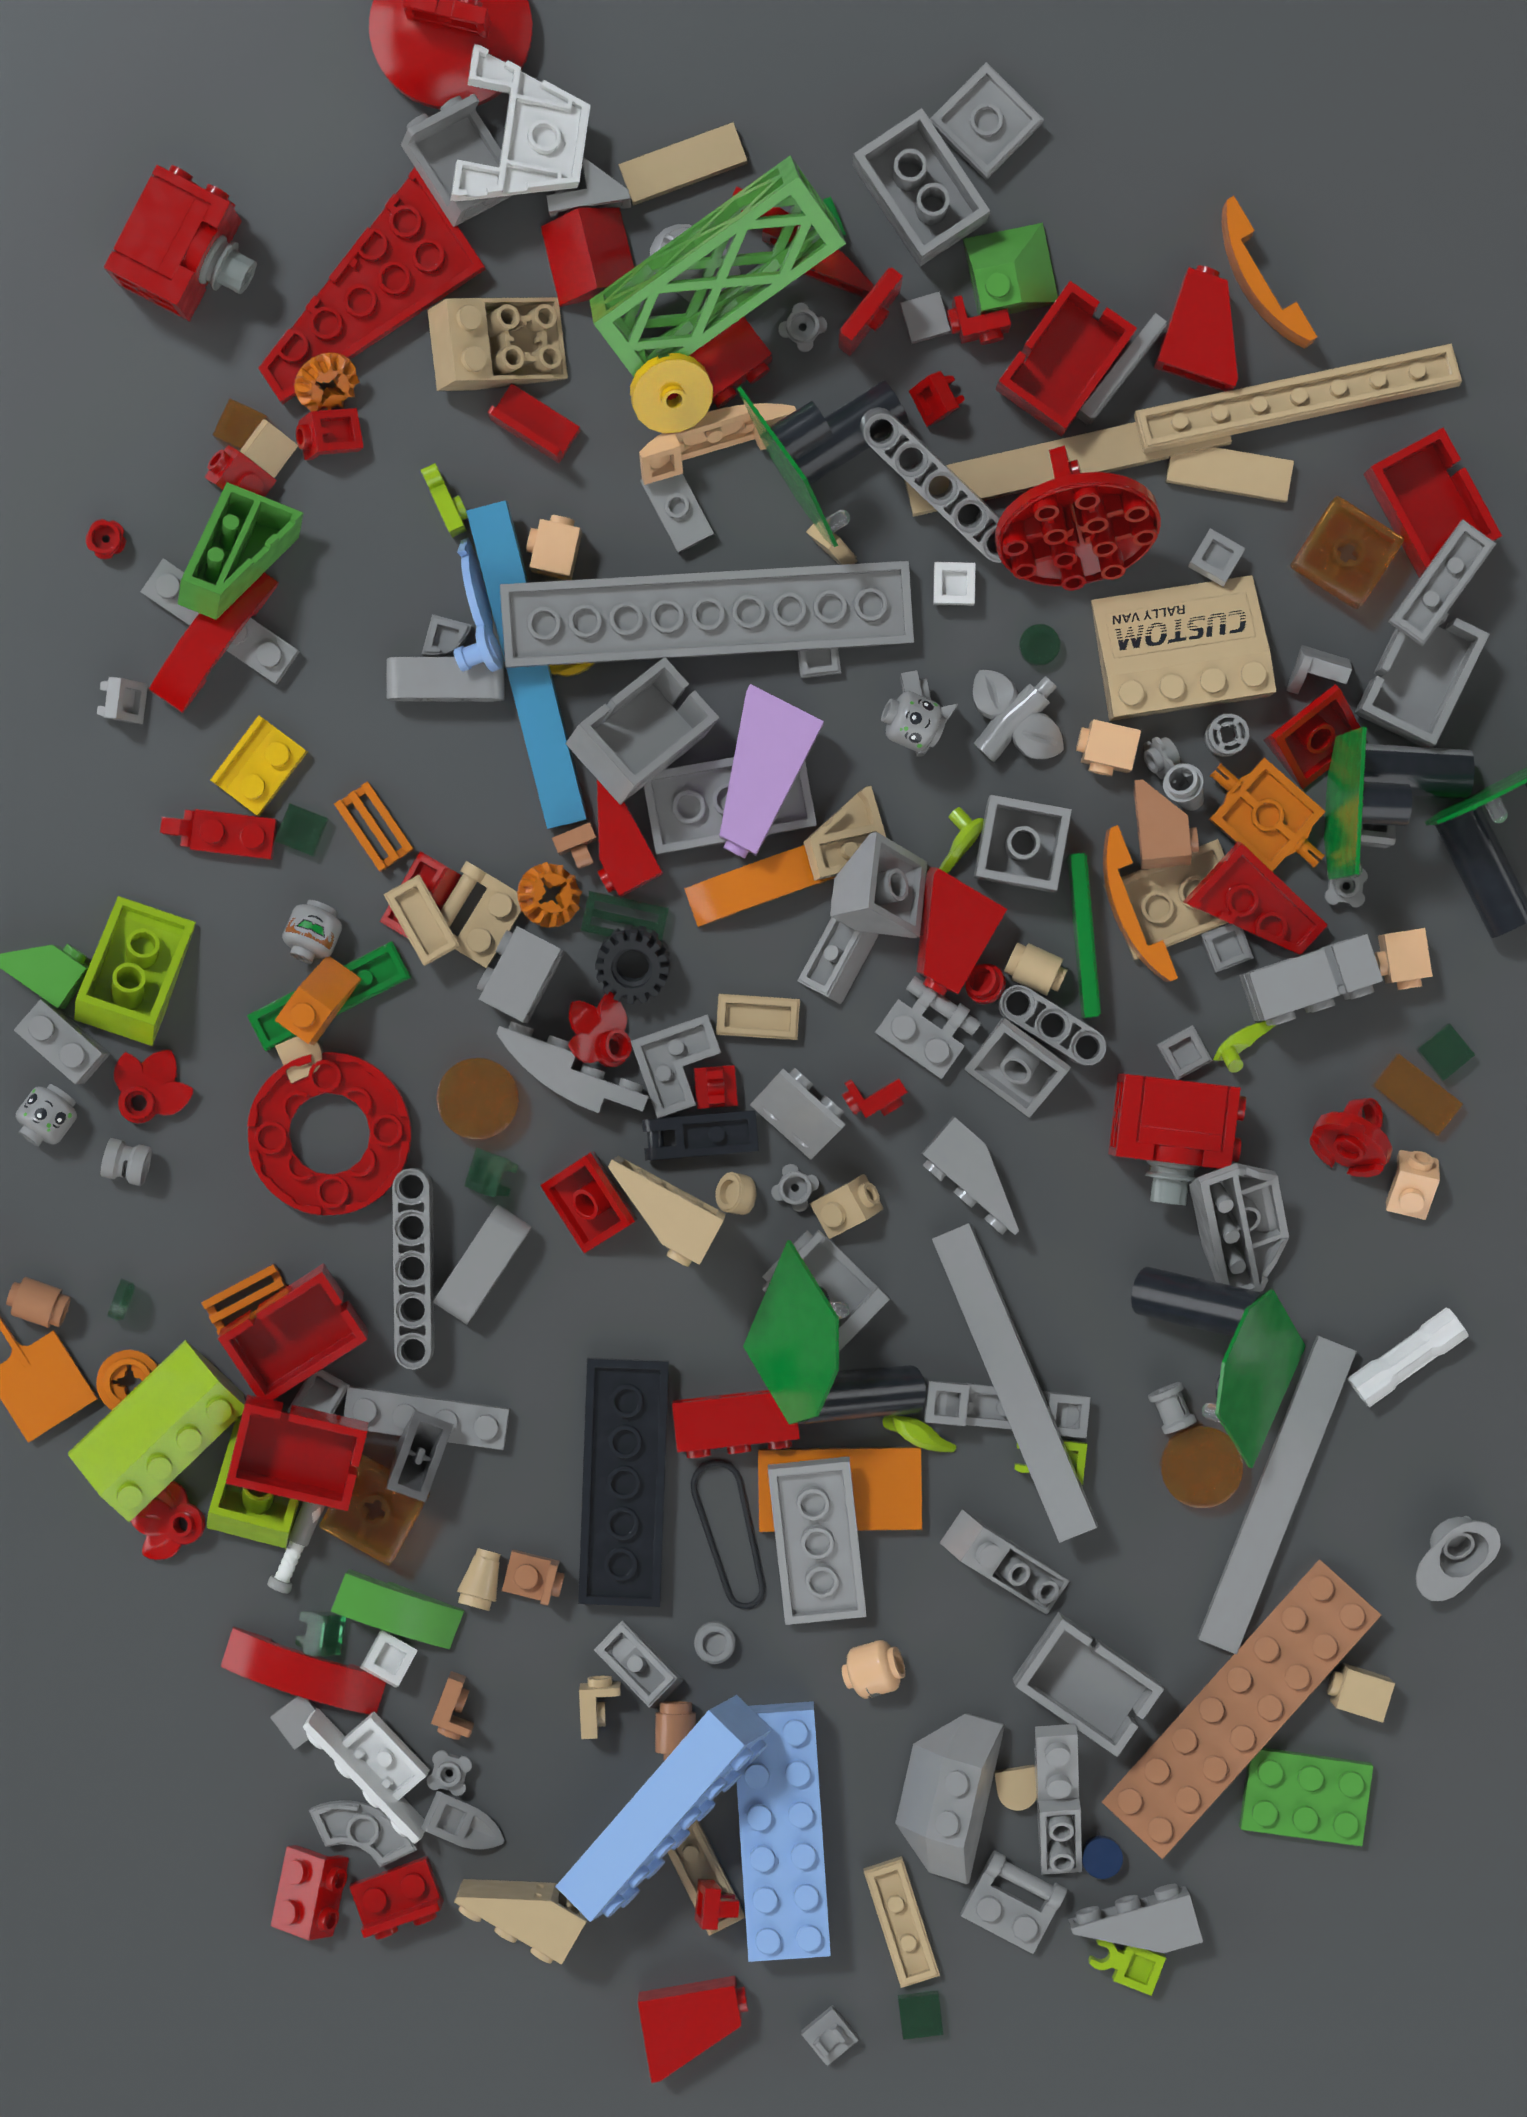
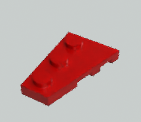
(1256, 900)

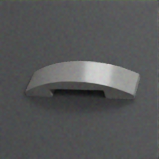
(979, 1406)

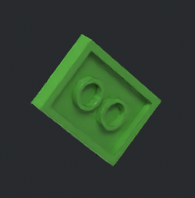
(1306, 1796)

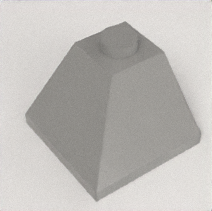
(881, 889)

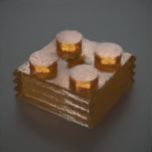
(1373, 548)
(378, 1536)

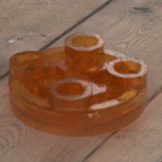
(477, 1098)
(1201, 1466)

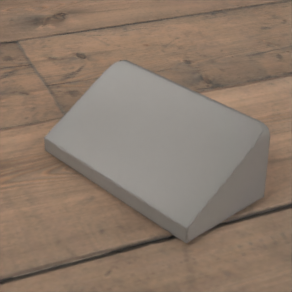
(837, 960)

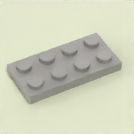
(690, 803)
(817, 1540)

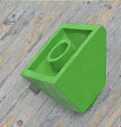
(1011, 270)

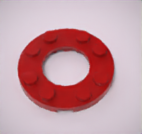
(322, 1192)

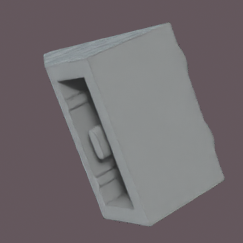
(798, 1113)

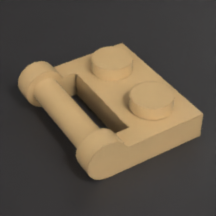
(489, 920)

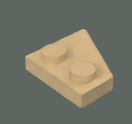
(843, 834)

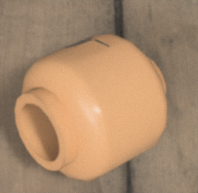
(873, 1669)

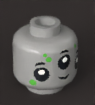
(913, 721)
(46, 1115)

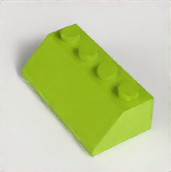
(157, 1430)

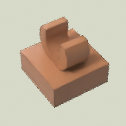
(576, 842)

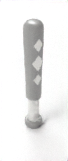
(299, 1538)

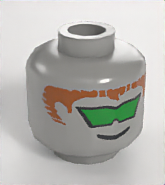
(312, 931)

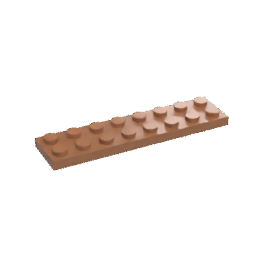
(1241, 1709)

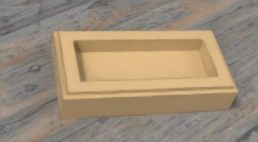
(421, 920)
(757, 1016)

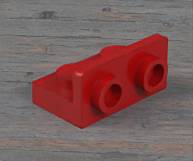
(397, 1898)

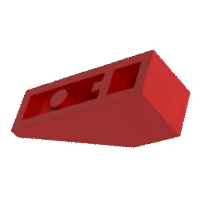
(622, 847)

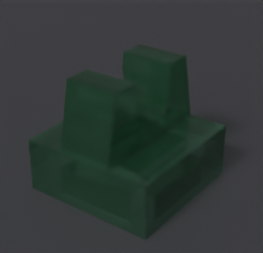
(487, 1171)
(323, 1633)

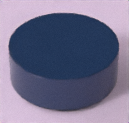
(1102, 1857)

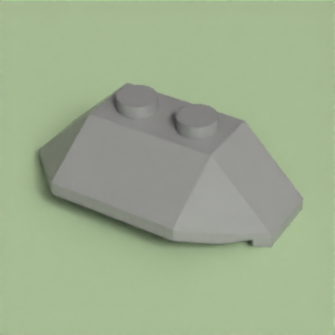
(1240, 1223)
(949, 1794)

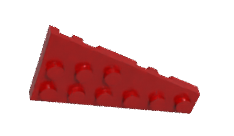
(383, 281)

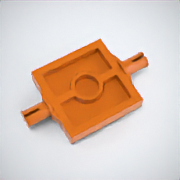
(1267, 814)

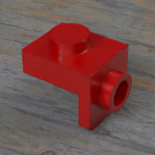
(985, 328)
(237, 469)
(885, 1099)

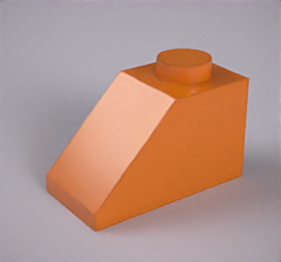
(318, 1000)

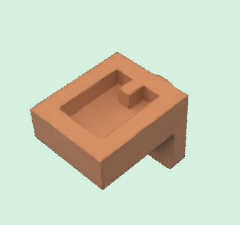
(533, 1577)
(452, 1700)

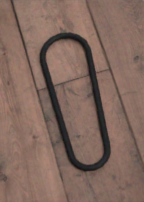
(730, 1467)

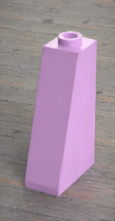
(767, 759)

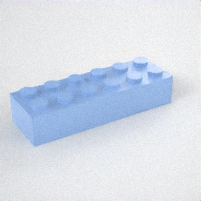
(665, 1808)
(784, 1840)

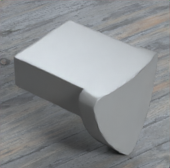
(1320, 664)

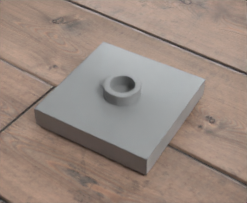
(986, 121)

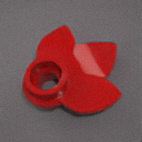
(598, 1029)
(152, 1080)
(161, 1523)

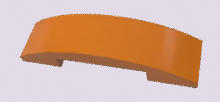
(1287, 322)
(1114, 858)
(751, 885)

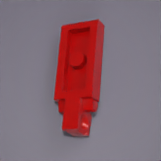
(224, 833)

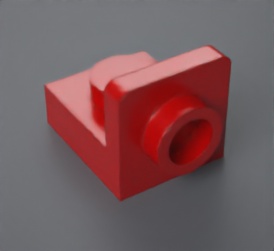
(329, 432)

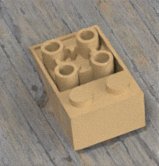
(496, 342)
(526, 1912)

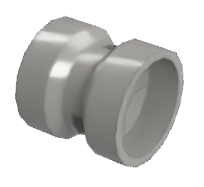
(1220, 736)
(126, 1161)

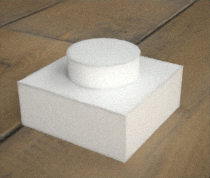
(954, 583)
(388, 1659)

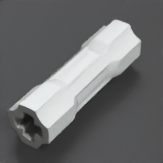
(1385, 1373)

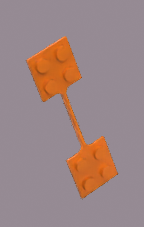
(41, 1384)

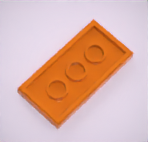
(883, 1481)

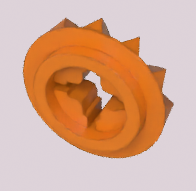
(324, 369)
(531, 891)
(115, 1368)

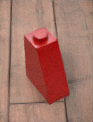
(1200, 332)
(953, 931)
(687, 2021)

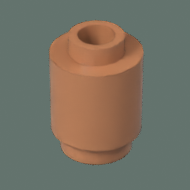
(38, 1302)
(672, 1725)

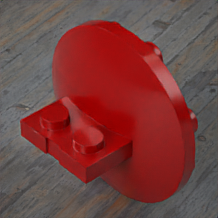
(430, 43)
(1077, 527)

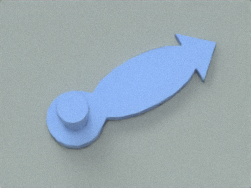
(486, 646)

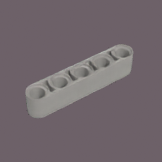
(924, 471)
(403, 1286)

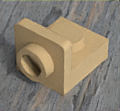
(593, 1712)

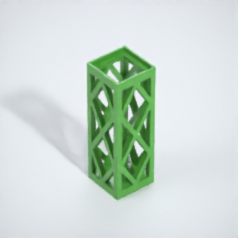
(743, 293)

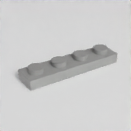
(252, 645)
(391, 1411)

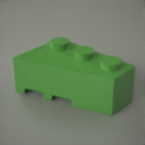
(236, 549)

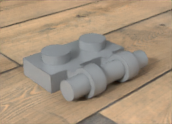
(922, 1039)

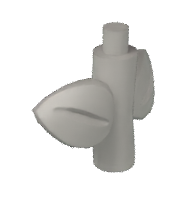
(1015, 717)

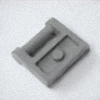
(1006, 1913)

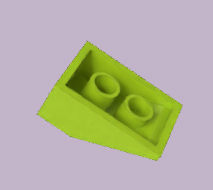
(134, 971)
(248, 1511)

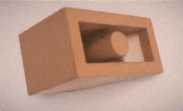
(1162, 830)

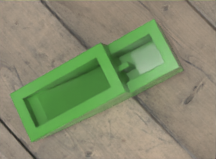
(397, 1609)

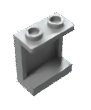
(439, 141)
(841, 1281)

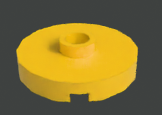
(664, 377)

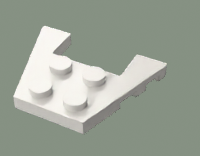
(540, 138)

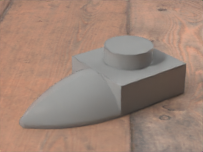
(461, 1823)

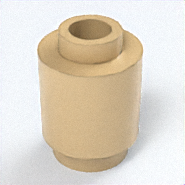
(1036, 968)

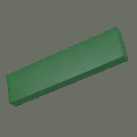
(1083, 935)
(379, 972)

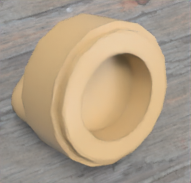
(736, 1193)

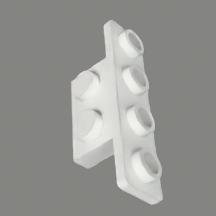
(377, 1764)

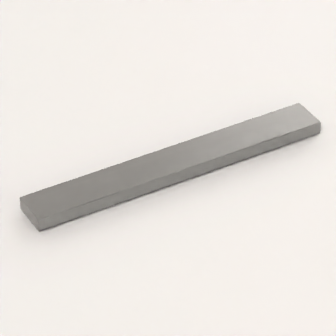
(1015, 1382)
(1276, 1494)

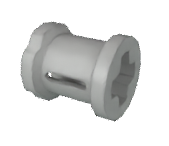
(1172, 1407)

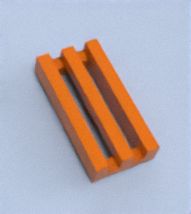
(354, 797)
(216, 1317)

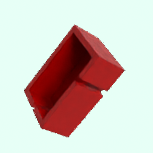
(1065, 359)
(1424, 500)
(293, 1334)
(297, 1453)

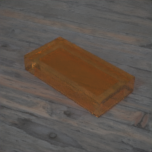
(1417, 1094)

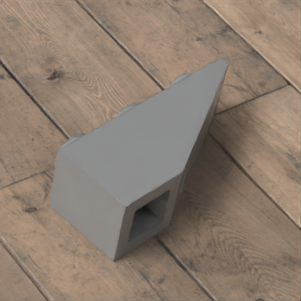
(968, 1163)
(1003, 1562)
(1150, 1923)

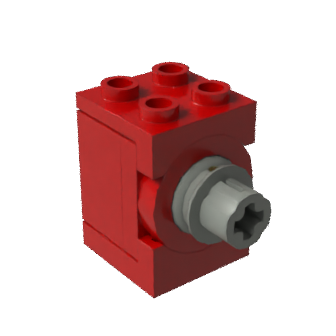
(179, 244)
(1175, 1129)

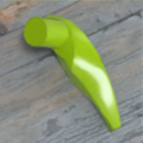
(964, 840)
(1237, 1042)
(918, 1433)

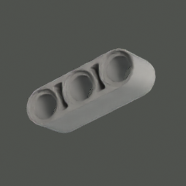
(442, 681)
(1072, 1027)
(482, 1264)

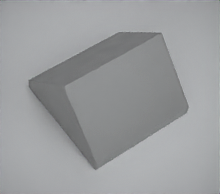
(1017, 1067)

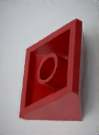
(586, 252)
(1308, 738)
(588, 1202)

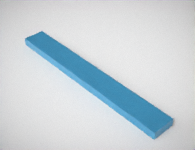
(531, 686)

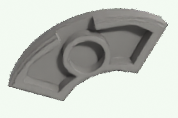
(360, 1826)

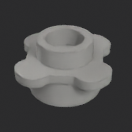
(802, 315)
(1160, 755)
(1352, 896)
(806, 1185)
(443, 1762)

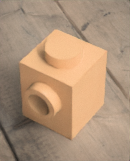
(554, 547)
(1108, 747)
(1404, 958)

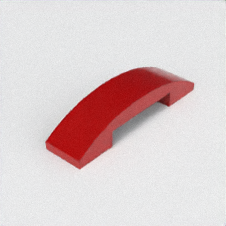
(204, 644)
(302, 1674)

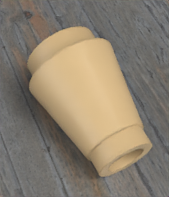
(480, 1581)

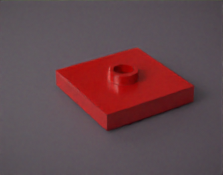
(871, 311)

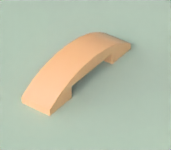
(715, 431)

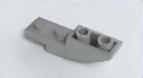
(554, 1064)
(1058, 1799)

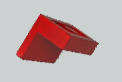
(534, 423)

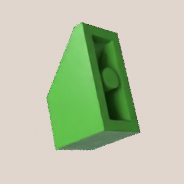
(48, 971)

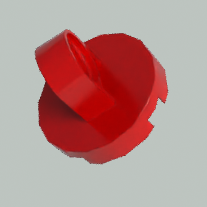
(1352, 1139)

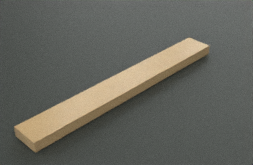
(1297, 398)
(1030, 466)

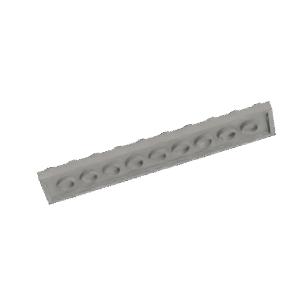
(706, 614)

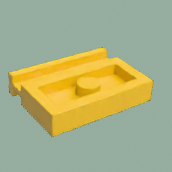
(258, 765)

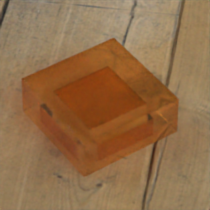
(237, 424)

